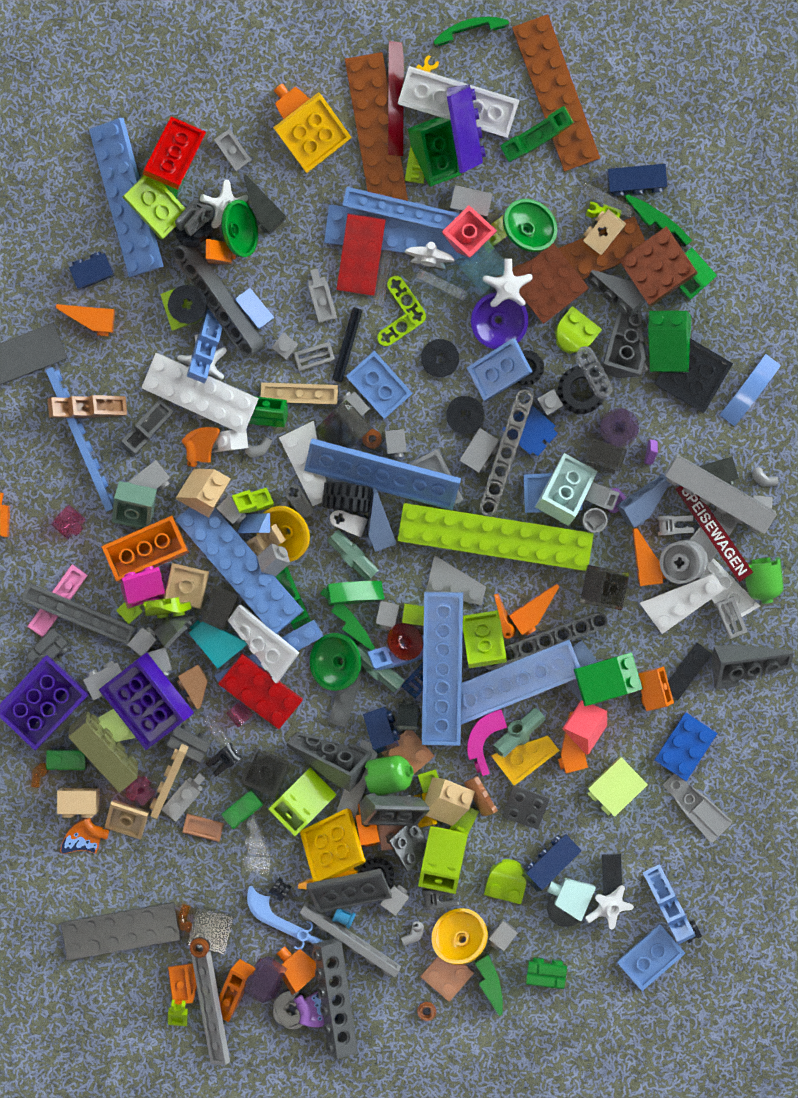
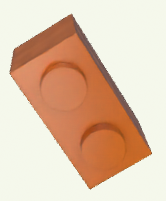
(656, 689)

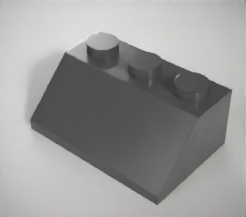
(392, 810)

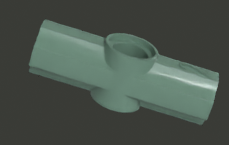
(352, 555)
(386, 676)
(519, 732)

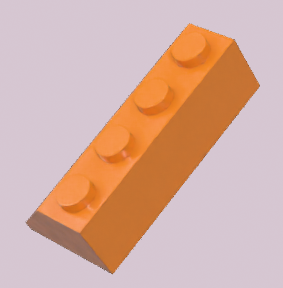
(145, 548)

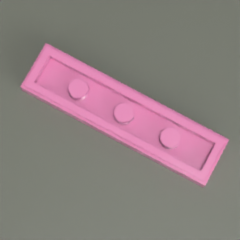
(67, 588)

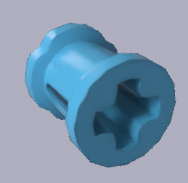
(344, 917)

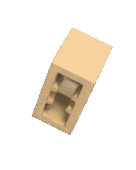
(601, 243)

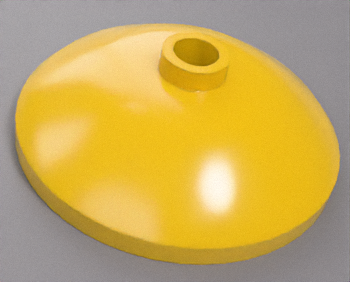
(296, 541)
(452, 928)

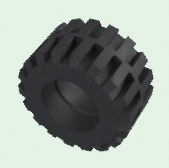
(566, 398)
(346, 497)

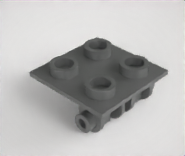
(525, 807)
(408, 845)

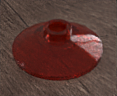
(412, 641)

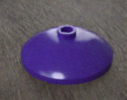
(492, 334)

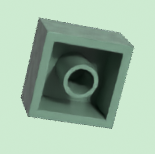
(134, 505)

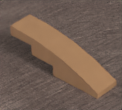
(87, 407)

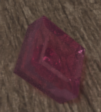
(239, 714)

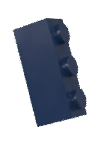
(637, 179)
(551, 862)

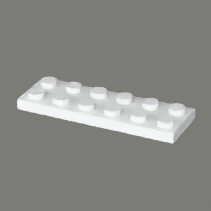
(429, 94)
(209, 399)

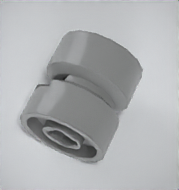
(594, 520)

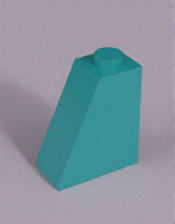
(216, 643)

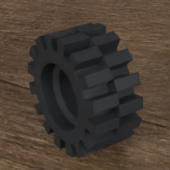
(538, 368)
(383, 865)

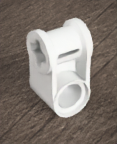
(352, 523)

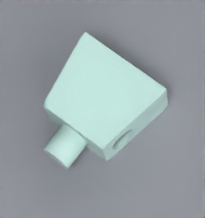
(572, 896)

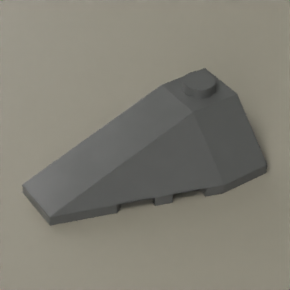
(625, 347)
(172, 628)
(738, 662)
(337, 762)

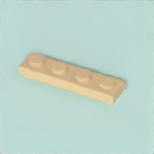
(301, 393)
(170, 773)

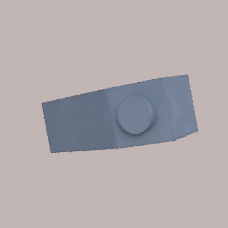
(643, 502)
(378, 527)

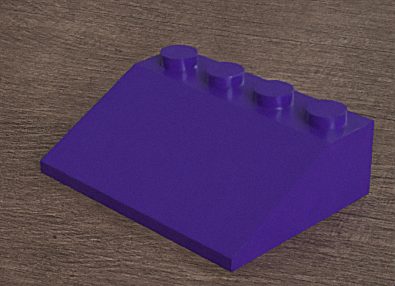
(464, 127)
(146, 701)
(42, 702)

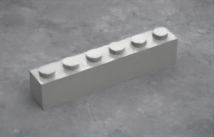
(720, 493)

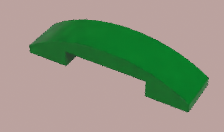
(493, 22)
(537, 135)

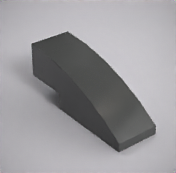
(146, 428)

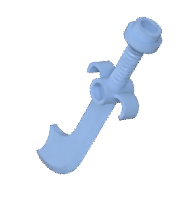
(261, 910)

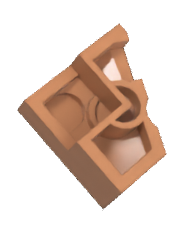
(481, 797)

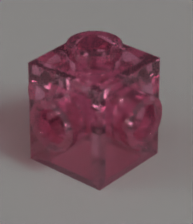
(68, 522)
(142, 794)

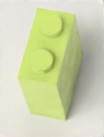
(616, 787)

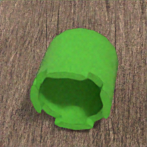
(766, 579)
(388, 775)

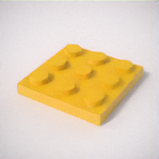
(312, 132)
(332, 846)

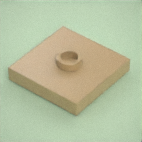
(187, 584)

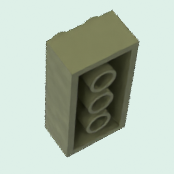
(104, 751)

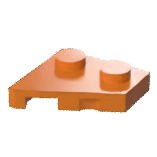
(182, 983)

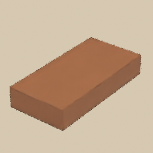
(203, 827)

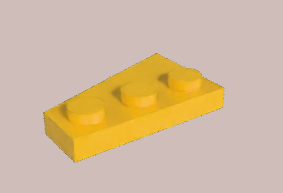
(526, 758)

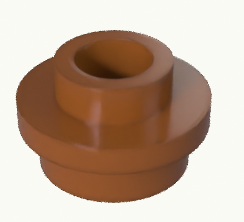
(367, 443)
(193, 948)
(422, 1016)

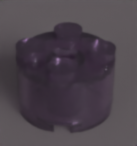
(619, 416)

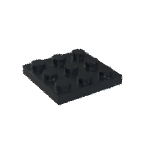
(701, 381)

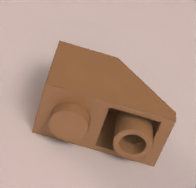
(195, 684)

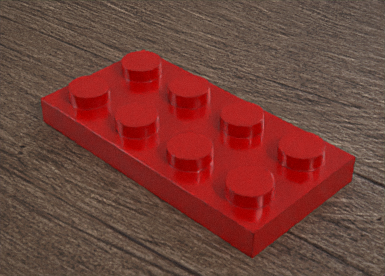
(174, 153)
(361, 254)
(259, 691)

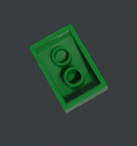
(435, 150)
(669, 341)
(608, 679)

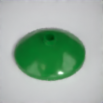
(535, 219)
(239, 228)
(326, 663)

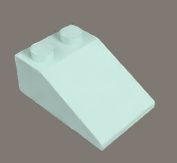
(566, 489)

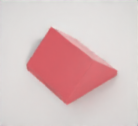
(468, 232)
(586, 725)

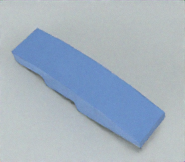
(204, 348)
(669, 904)

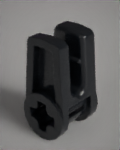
(227, 756)

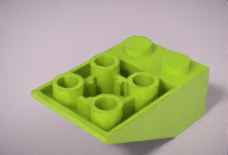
(302, 801)
(443, 859)

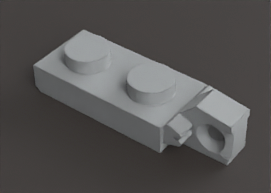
(321, 297)
(183, 797)

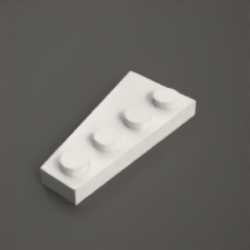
(269, 647)

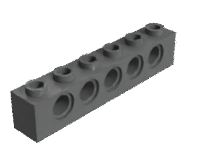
(346, 1044)

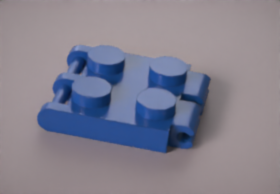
(535, 431)

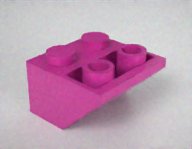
(142, 586)

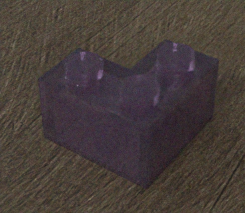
(266, 979)

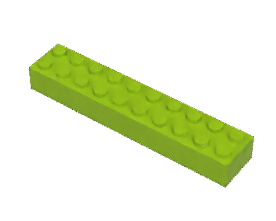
(495, 537)

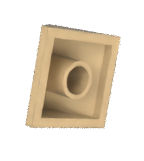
(127, 819)

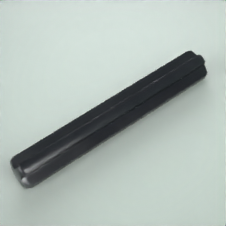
(347, 344)

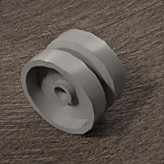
(672, 561)

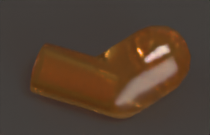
(37, 773)
(184, 925)

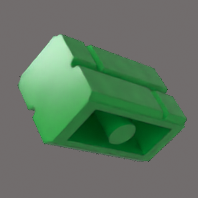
(270, 412)
(65, 759)
(242, 808)
(546, 973)

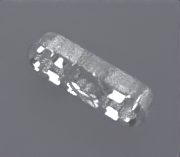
(437, 282)
(583, 362)

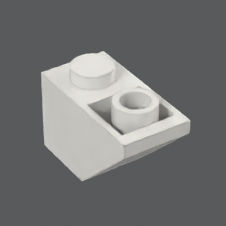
(230, 441)

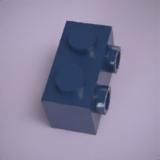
(91, 271)
(381, 729)

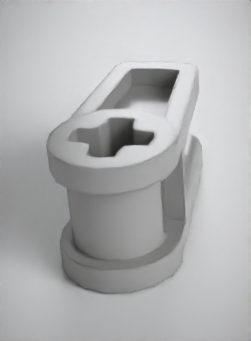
(667, 527)

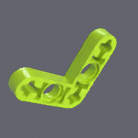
(407, 317)

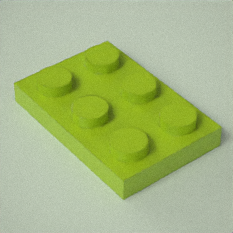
(154, 205)
(484, 639)

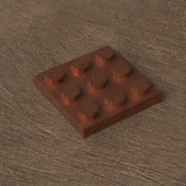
(658, 266)
(552, 283)

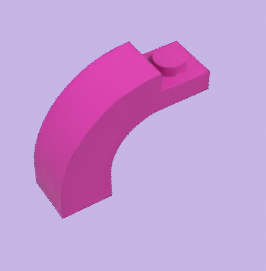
(480, 731)

